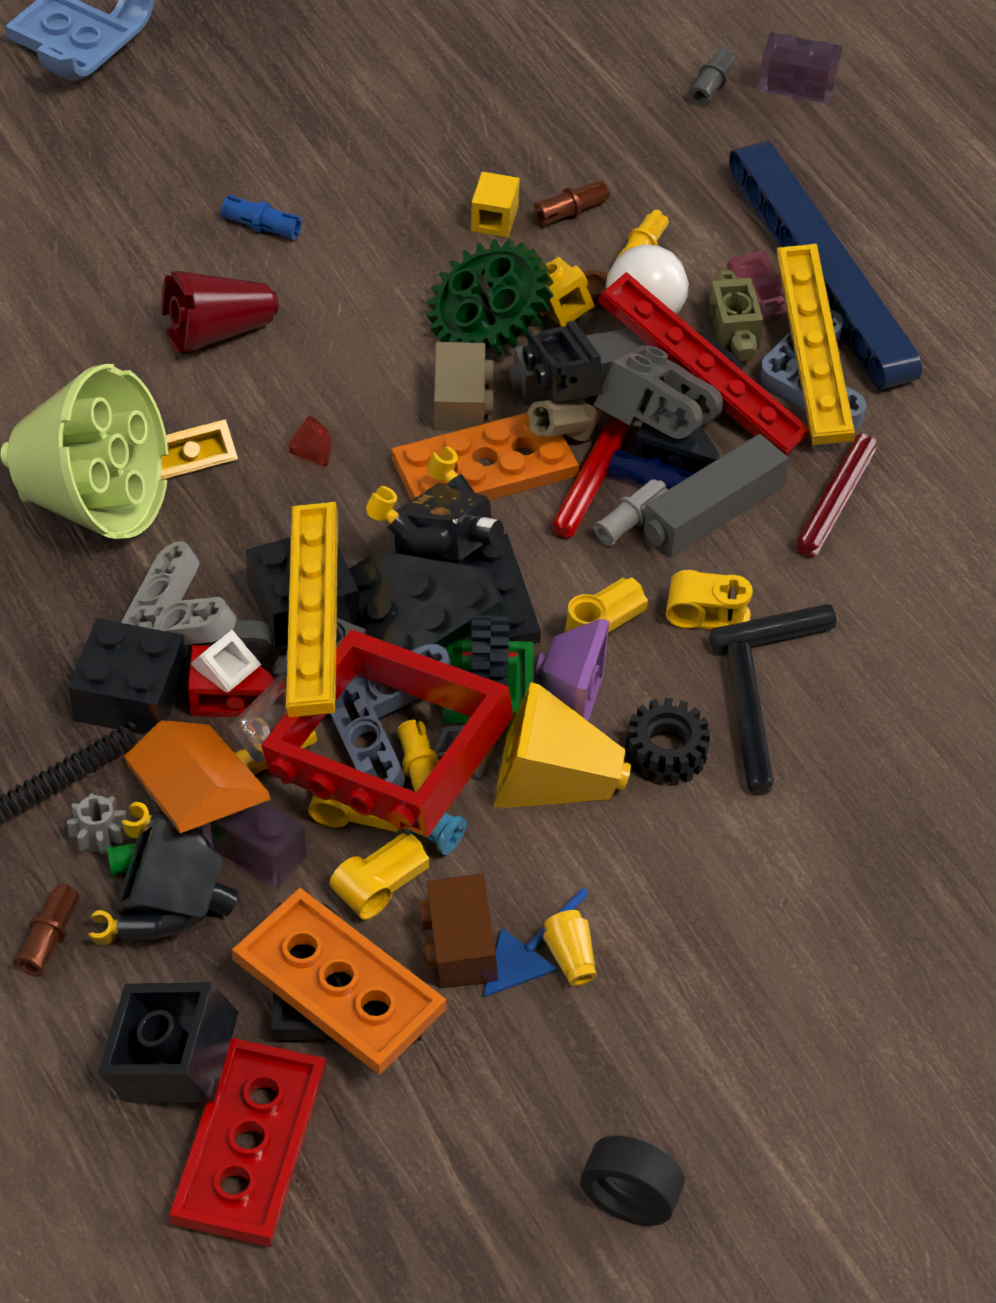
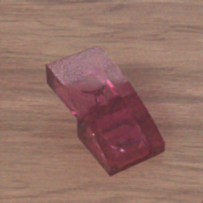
(764, 279)

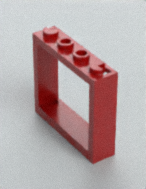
(417, 675)

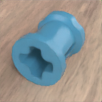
(446, 833)

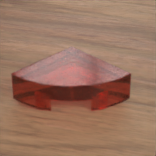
(312, 442)

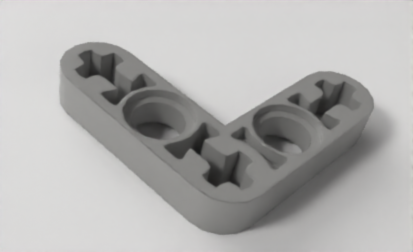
(160, 597)

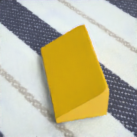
(198, 449)

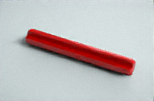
(589, 478)

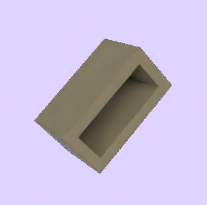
(460, 386)

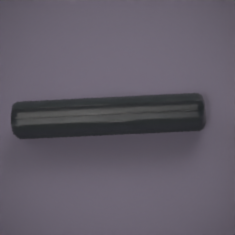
(774, 627)

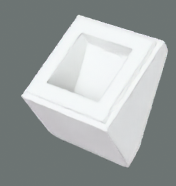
(226, 662)

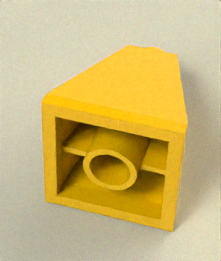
(556, 756)

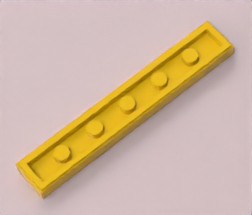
(815, 345)
(312, 610)

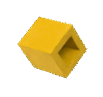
(495, 204)

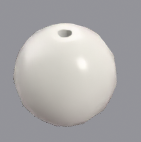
(655, 270)

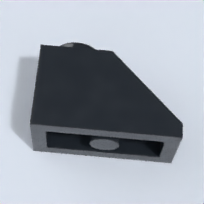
(687, 453)

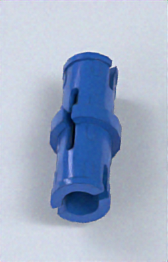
(261, 217)

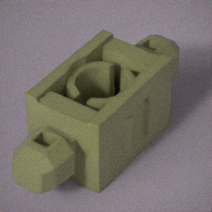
(735, 314)

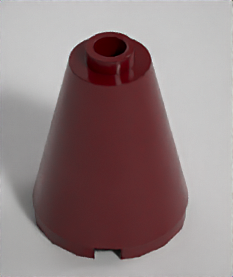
(213, 308)

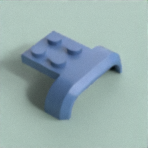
(74, 36)

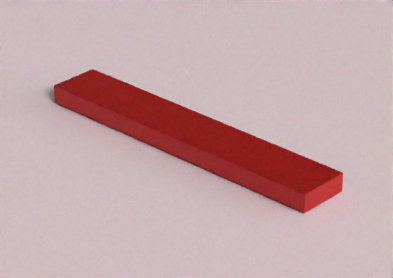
(684, 346)

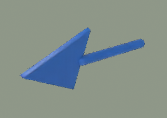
(519, 962)

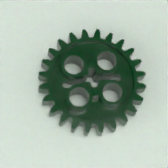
(516, 296)

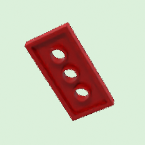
(268, 1167)

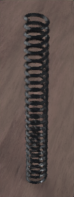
(69, 774)

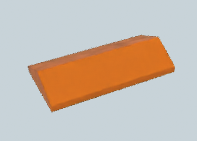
(193, 774)

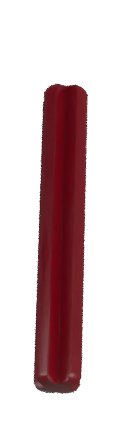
(836, 495)

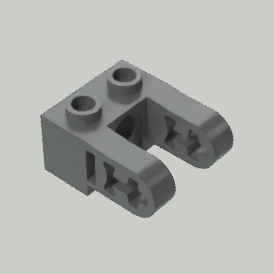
(647, 381)

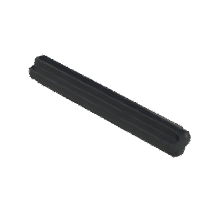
(749, 718)

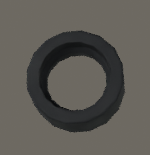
(632, 1180)

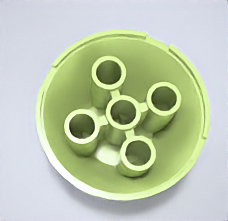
(93, 453)

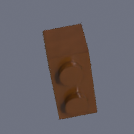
(461, 931)

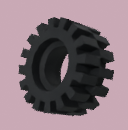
(669, 721)

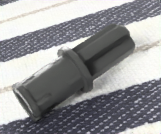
(712, 77)

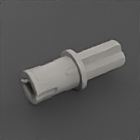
(628, 513)

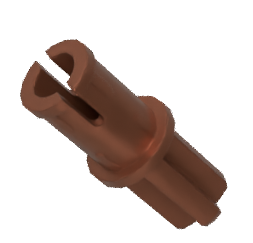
(571, 202)
(47, 930)

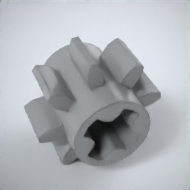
(96, 823)

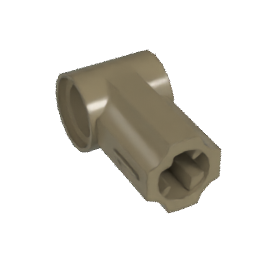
(573, 417)

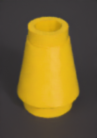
(571, 946)

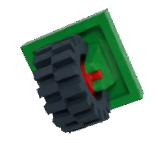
(494, 658)

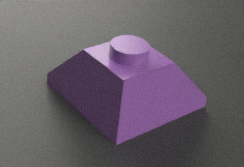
(576, 666)

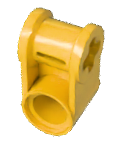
(704, 599)

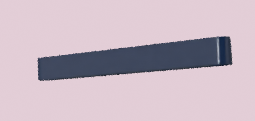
(795, 221)

